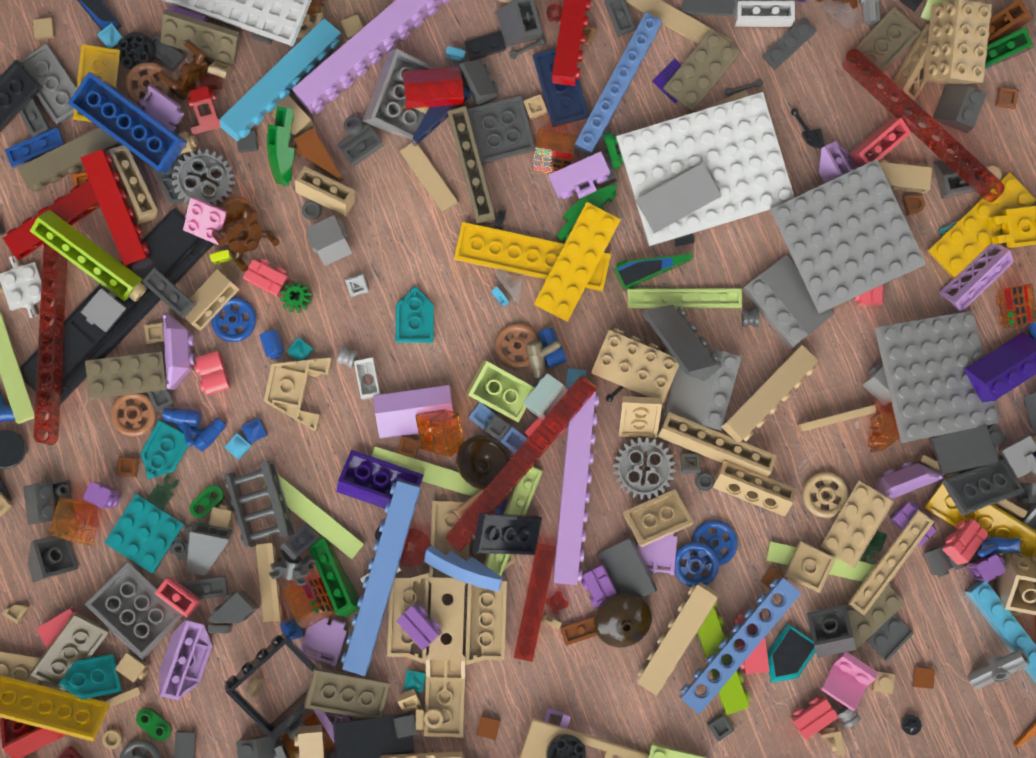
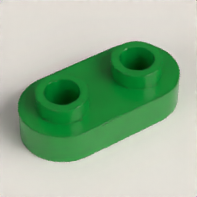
(610, 141)
(207, 501)
(155, 721)

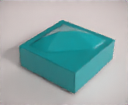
(300, 350)
(414, 680)

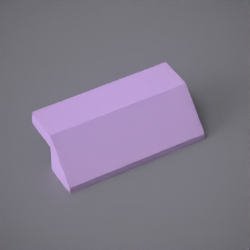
(397, 410)

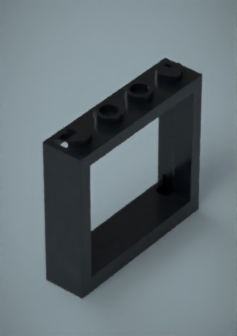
(293, 712)

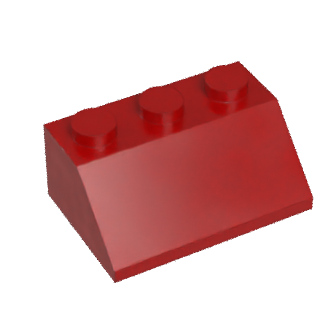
(433, 87)
(22, 739)

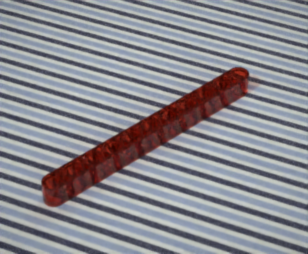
(932, 128)
(47, 350)
(522, 461)

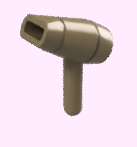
(536, 355)

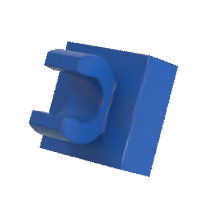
(292, 629)

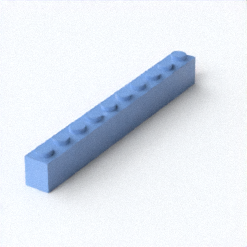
(382, 576)

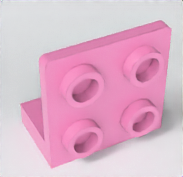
(203, 219)
(848, 680)

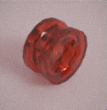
(548, 13)

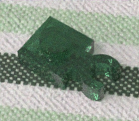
(161, 494)
(875, 545)

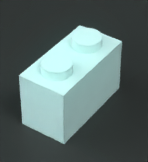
(545, 396)

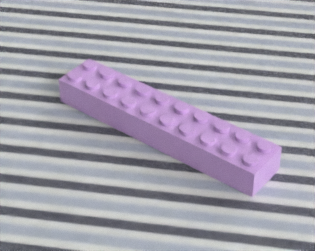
(363, 51)
(575, 495)

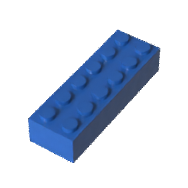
(127, 122)

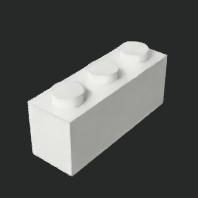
(765, 14)

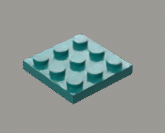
(144, 533)

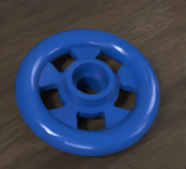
(248, 326)
(721, 527)
(703, 549)

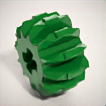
(298, 289)

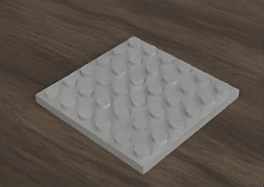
(848, 236)
(928, 378)

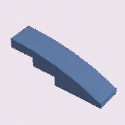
(512, 439)
(467, 571)

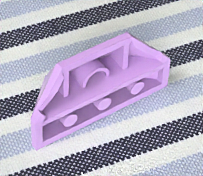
(835, 162)
(178, 351)
(906, 479)
(184, 660)

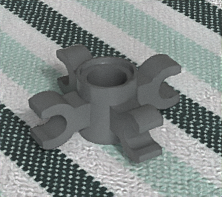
(292, 569)

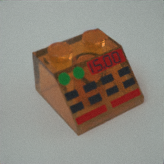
(553, 151)
(1016, 306)
(308, 602)

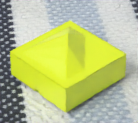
(221, 256)

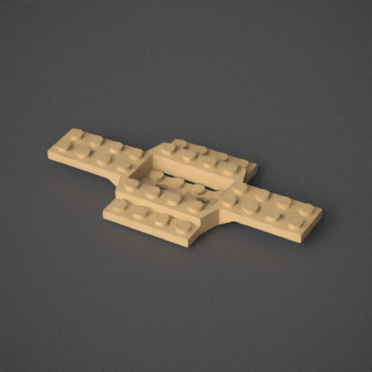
(483, 630)

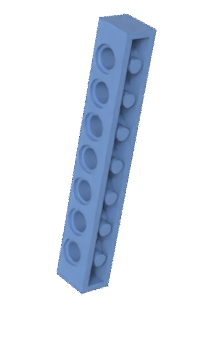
(618, 84)
(750, 642)

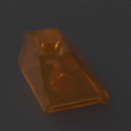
(75, 521)

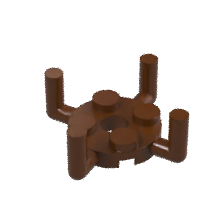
(189, 72)
(249, 241)

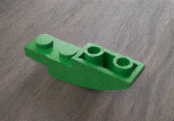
(279, 153)
(597, 198)

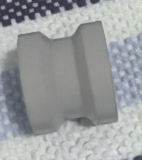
(347, 357)
(848, 717)

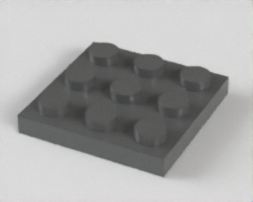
(501, 130)

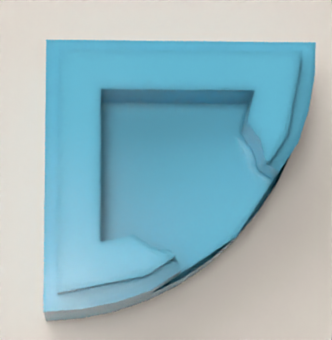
(500, 297)

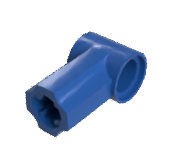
(556, 357)

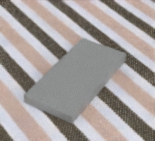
(54, 79)
(678, 198)

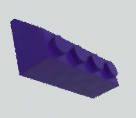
(1003, 368)
(372, 478)

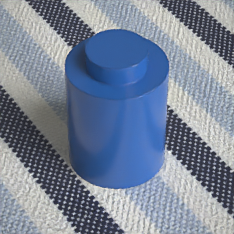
(272, 344)

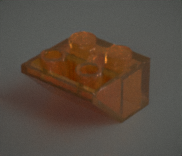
(883, 431)
(440, 432)

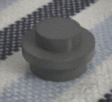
(704, 481)

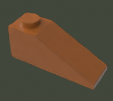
(1008, 20)
(313, 151)

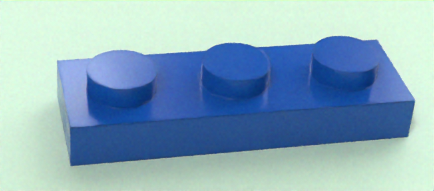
(34, 147)

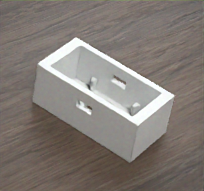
(364, 367)

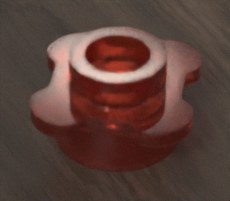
(557, 607)

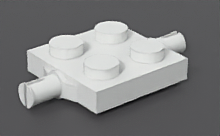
(22, 286)

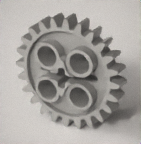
(210, 164)
(626, 466)

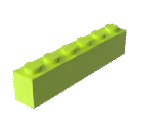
(85, 254)
(731, 694)

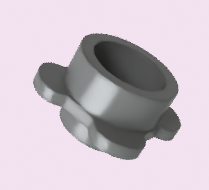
(179, 542)

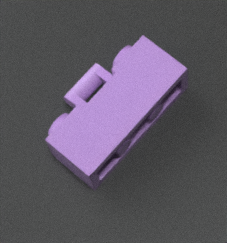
(585, 171)

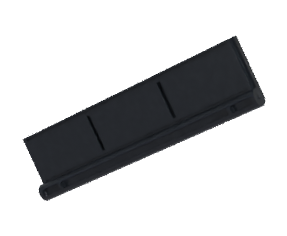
(172, 254)

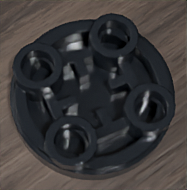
(136, 49)
(11, 449)
(566, 747)

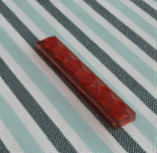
(535, 602)

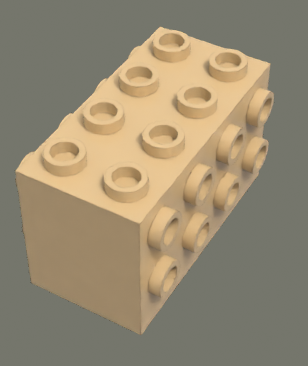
(957, 42)
(635, 365)
(1018, 583)

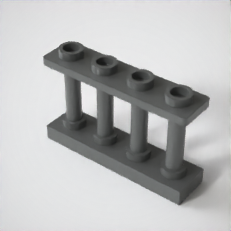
(278, 508)

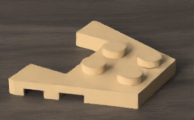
(287, 388)

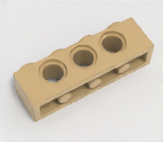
(754, 488)

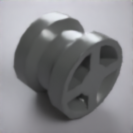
(750, 317)

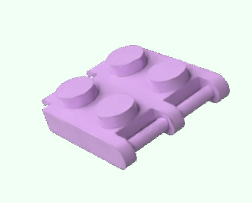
(162, 107)
(660, 554)
(325, 640)

